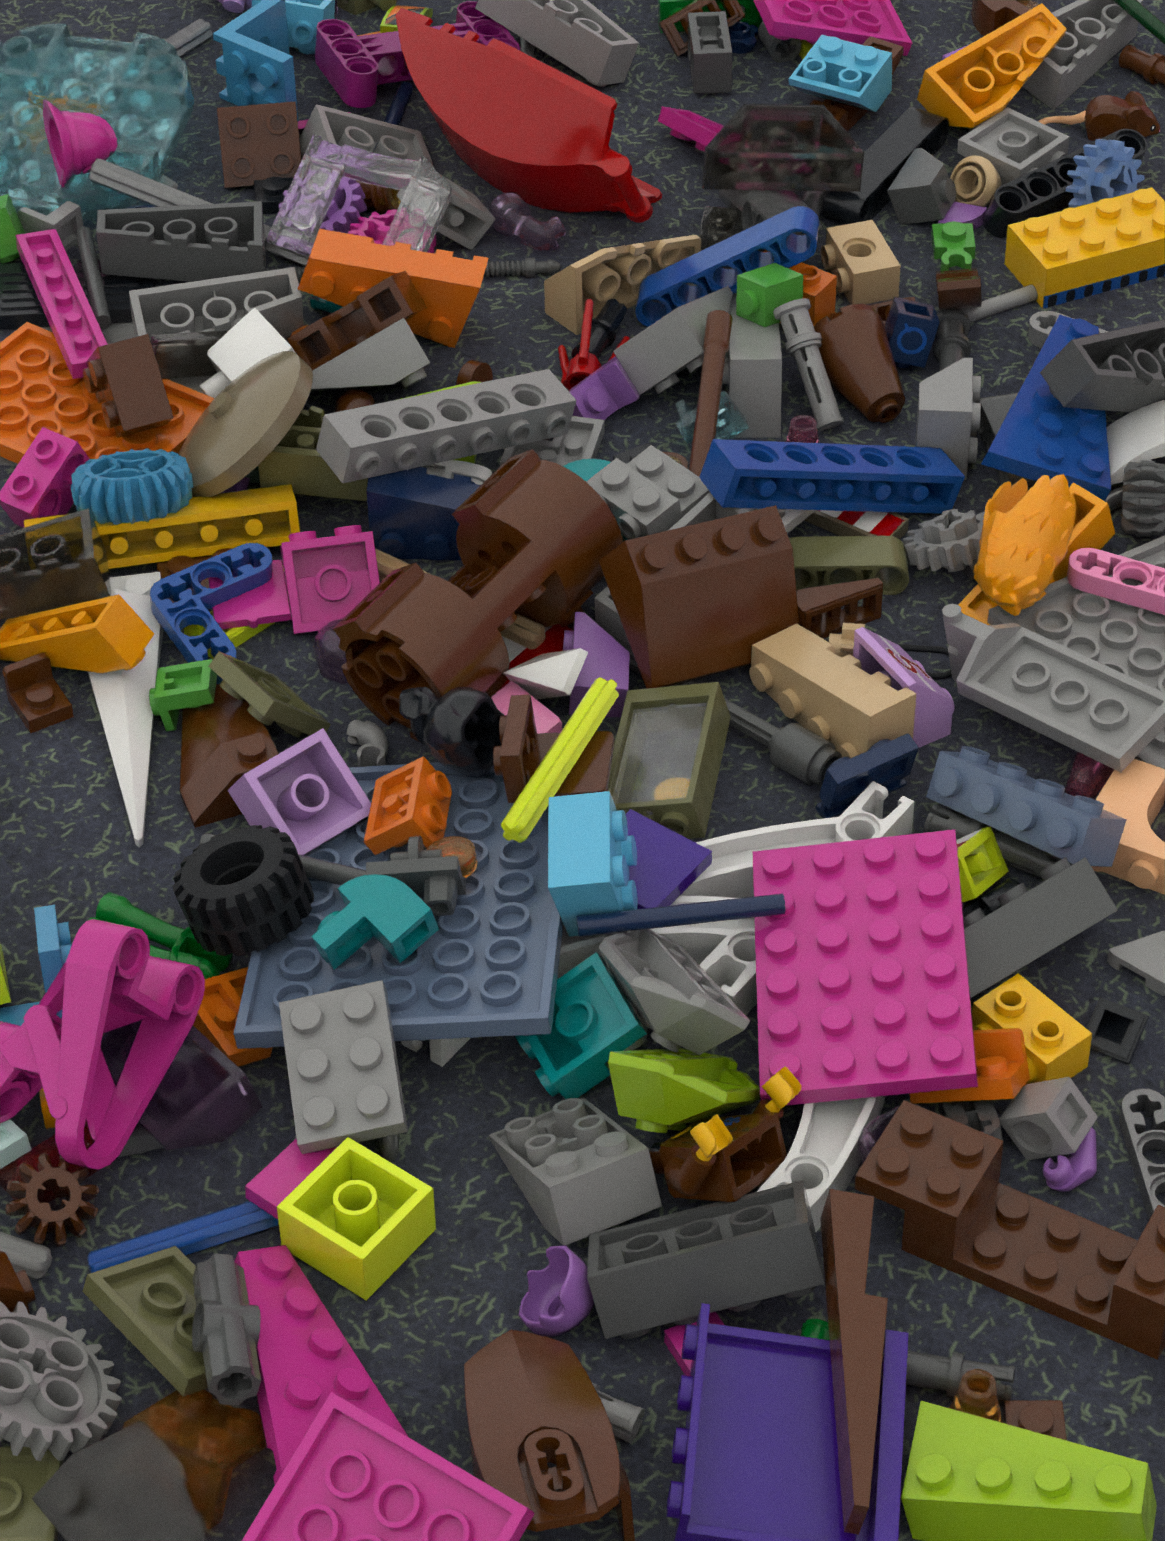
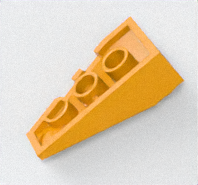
(991, 70)

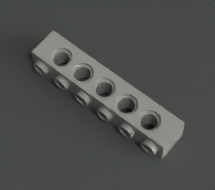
(445, 425)

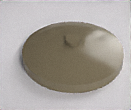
(246, 422)

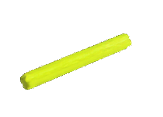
(559, 760)

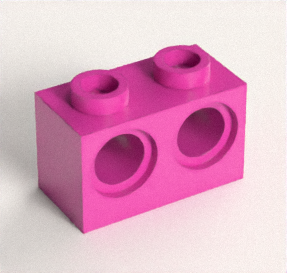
(42, 478)

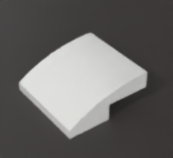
(1136, 438)

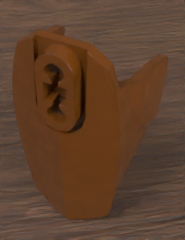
(537, 1407)

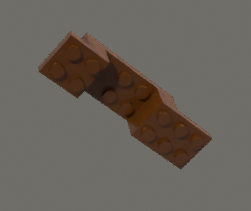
(1010, 1240)

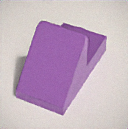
(604, 391)

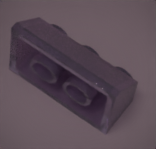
(199, 1096)

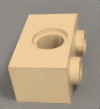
(861, 262)

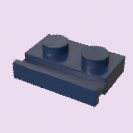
(847, 778)

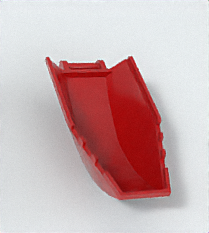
(522, 122)

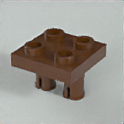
(258, 142)

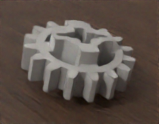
(945, 541)

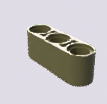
(849, 559)

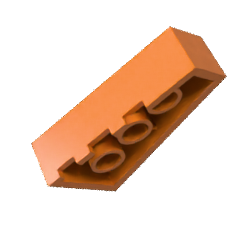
(350, 264)

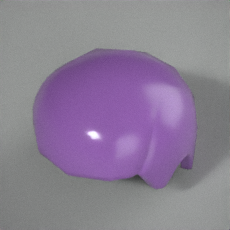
(557, 1294)

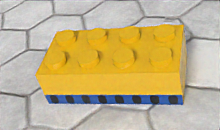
(1089, 247)

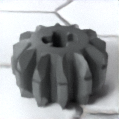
(1143, 499)

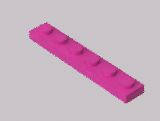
(61, 297)

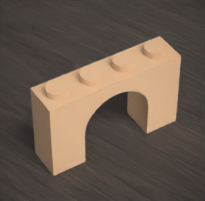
(1138, 797)

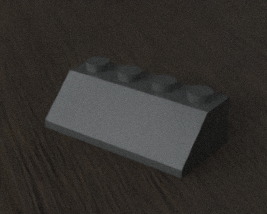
(704, 1255)

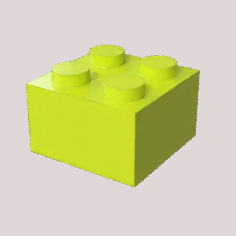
(357, 1218)

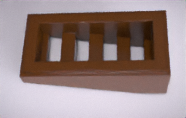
(672, 35)
(821, 605)

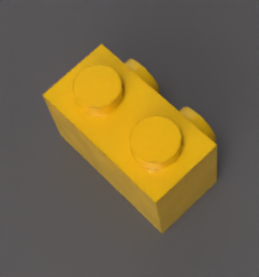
(1053, 1039)

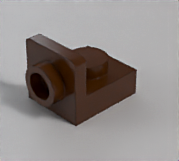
(36, 693)

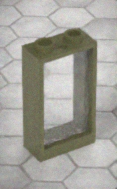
(670, 755)

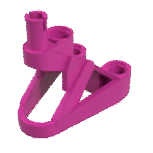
(99, 989)

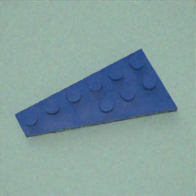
(1052, 439)

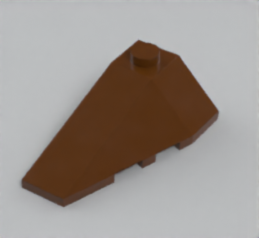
(216, 750)

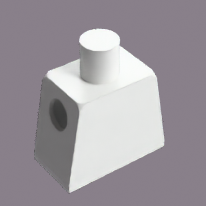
(240, 349)

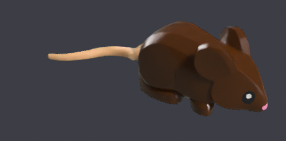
(1109, 114)

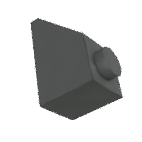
(922, 189)

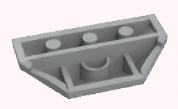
(671, 992)

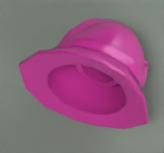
(76, 140)

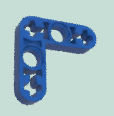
(194, 608)

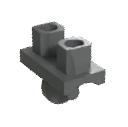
(426, 873)

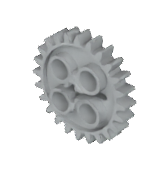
(52, 1385)

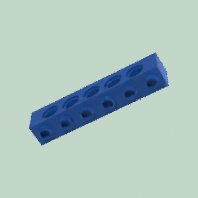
(830, 476)

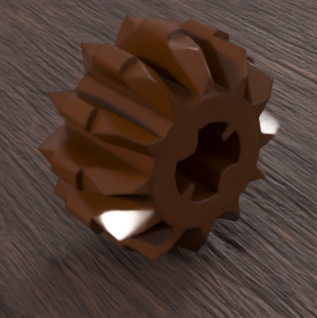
(40, 1214)

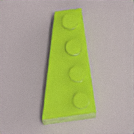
(1013, 1484)

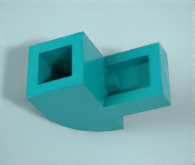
(375, 908)

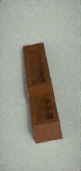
(856, 1345)

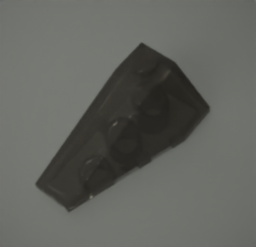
(122, 1492)

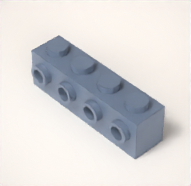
(1026, 807)

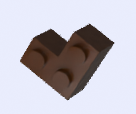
(131, 385)

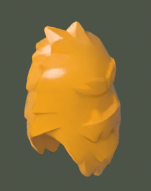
(1024, 540)

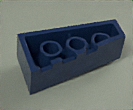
(414, 513)

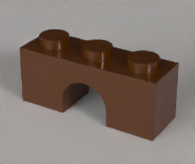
(358, 320)

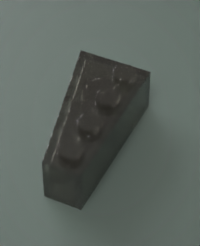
(52, 565)

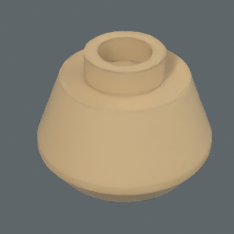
(975, 181)

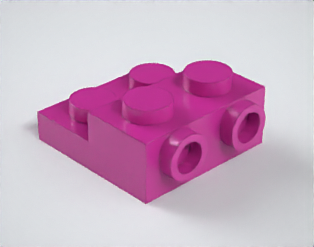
(327, 575)

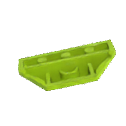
(677, 1087)

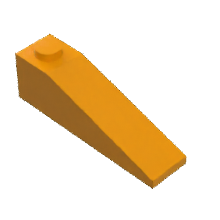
(1091, 529)
(83, 636)

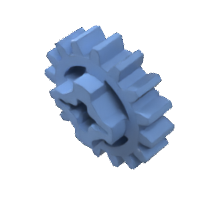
(1103, 172)

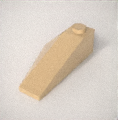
(610, 275)

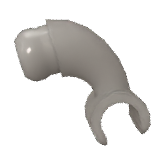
(372, 741)

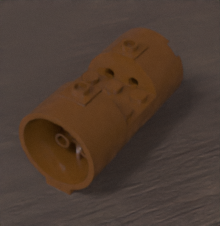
(525, 549)

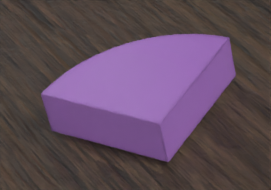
(965, 214)

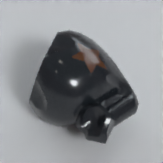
(455, 728)

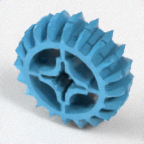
(132, 486)

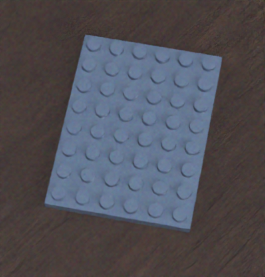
(474, 978)

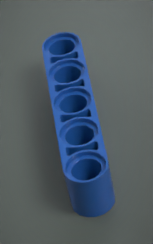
(735, 252)

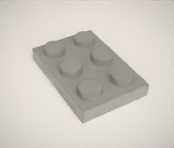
(342, 1067)

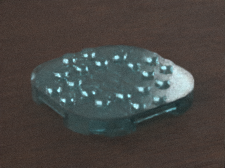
(133, 86)

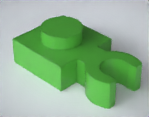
(953, 244)

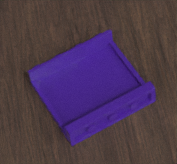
(765, 1439)

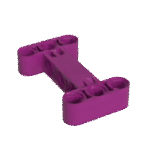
(361, 62)

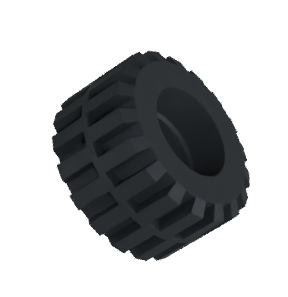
(243, 890)

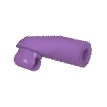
(1073, 1169)

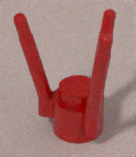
(583, 363)

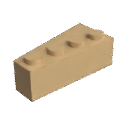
(830, 692)

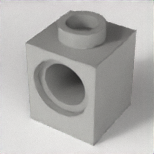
(1048, 1118)

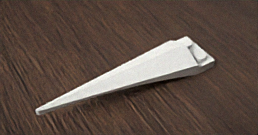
(126, 707)

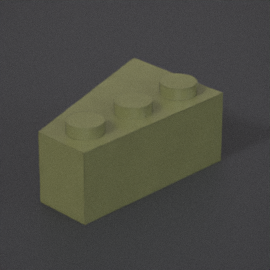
(299, 464)

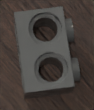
(709, 52)

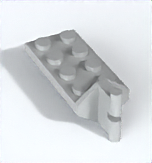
(1053, 689)

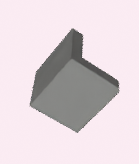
(64, 219)

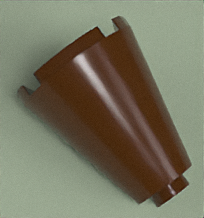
(861, 362)

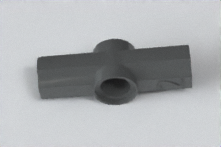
(226, 1330)

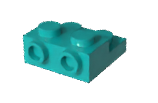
(587, 1025)

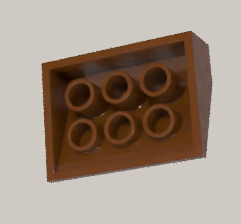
(703, 594)

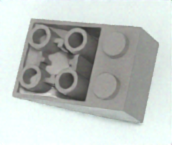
(578, 1169)

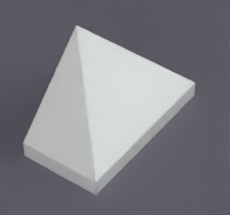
(549, 673)

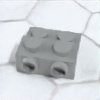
(1014, 144)
(648, 492)

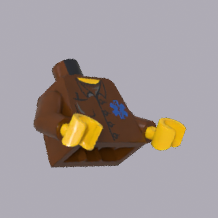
(728, 1153)

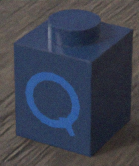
(911, 331)

